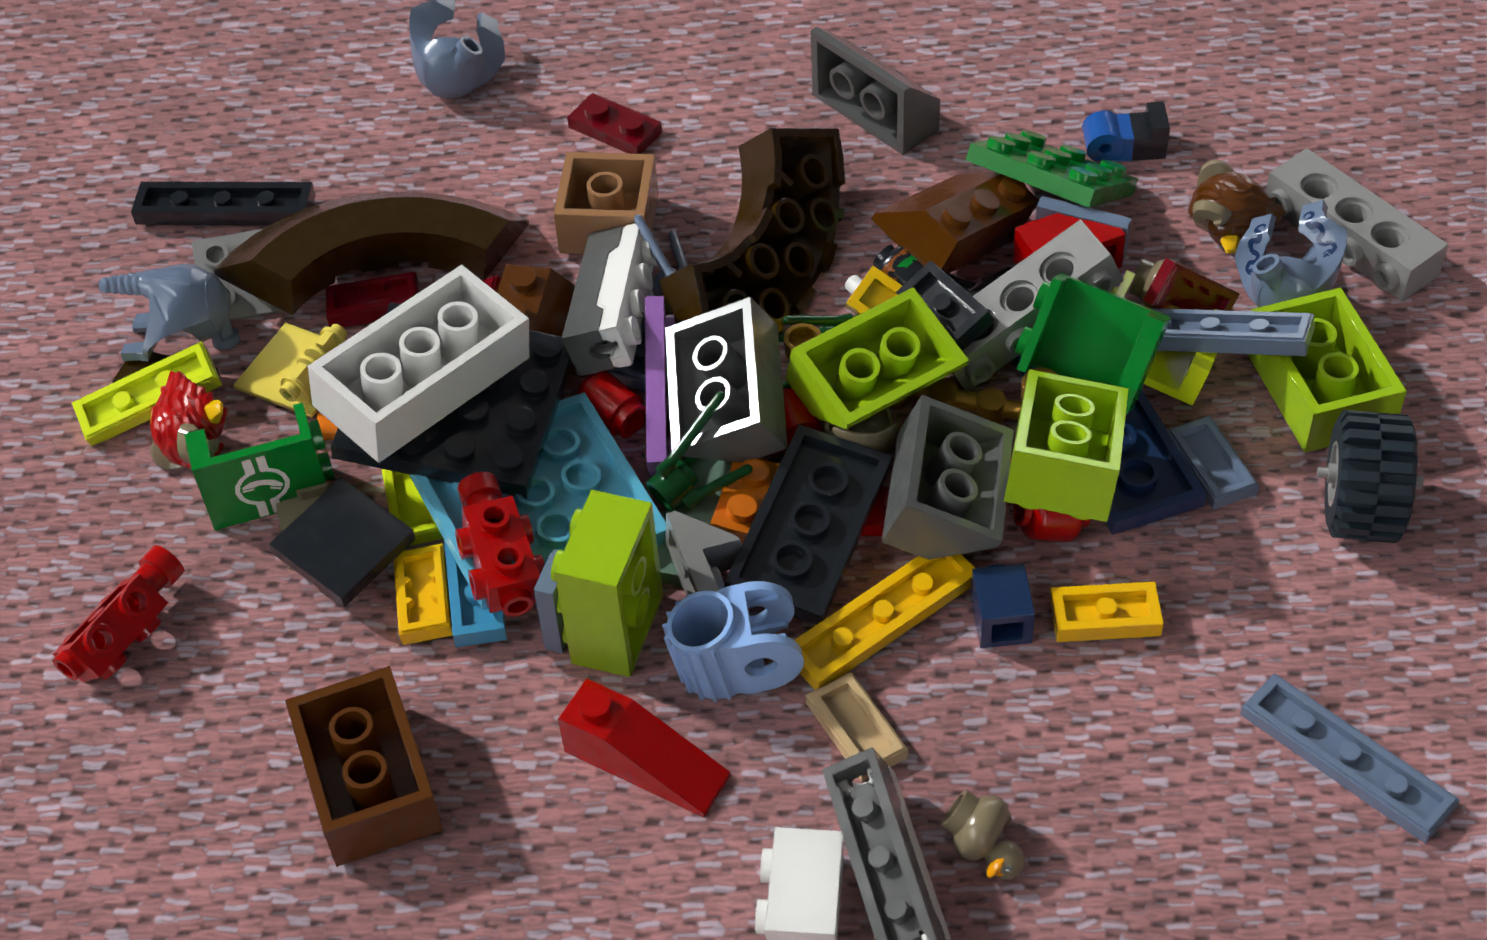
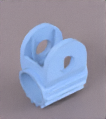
(724, 649)

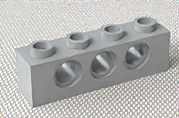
(1380, 238)
(1013, 295)

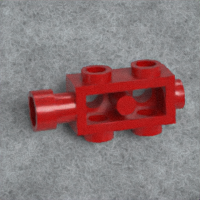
(494, 538)
(119, 619)

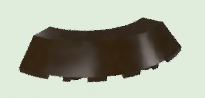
(780, 230)
(368, 232)

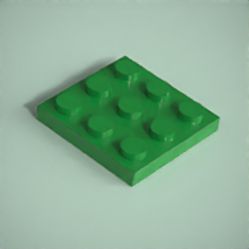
(1053, 169)

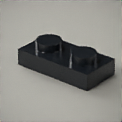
(951, 304)

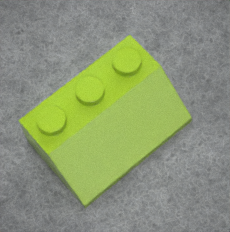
(873, 361)

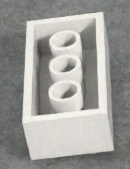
(419, 362)

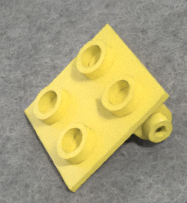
(281, 367)

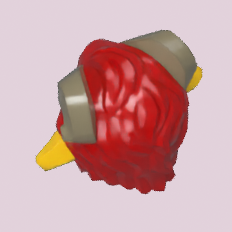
(181, 410)

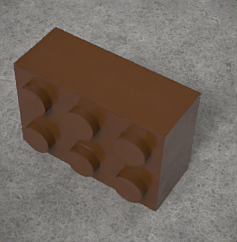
(363, 766)

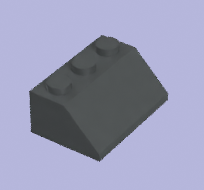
(871, 92)
(731, 353)
(947, 482)

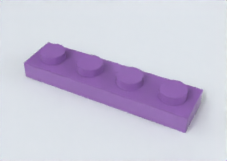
(657, 399)

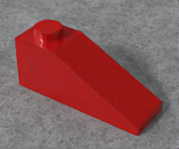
(639, 748)

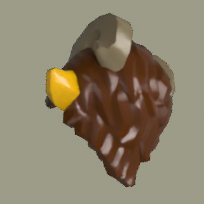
(1227, 203)

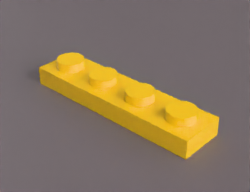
(881, 616)

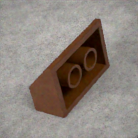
(958, 218)

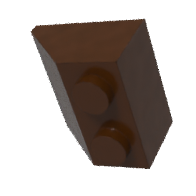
(540, 296)

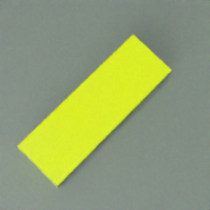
(132, 398)

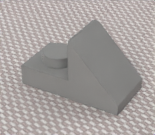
(699, 552)

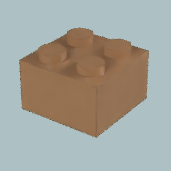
(603, 194)

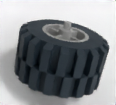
(1370, 476)

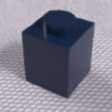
(1002, 605)

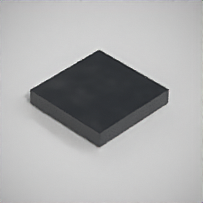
(342, 542)

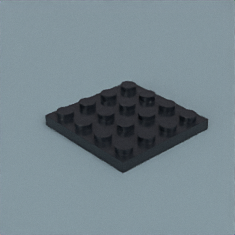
(492, 432)

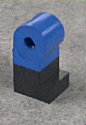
(1127, 134)

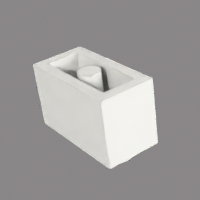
(803, 885)

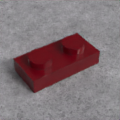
(614, 124)

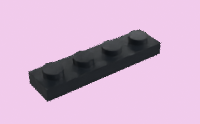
(219, 202)

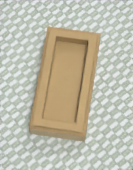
(855, 721)

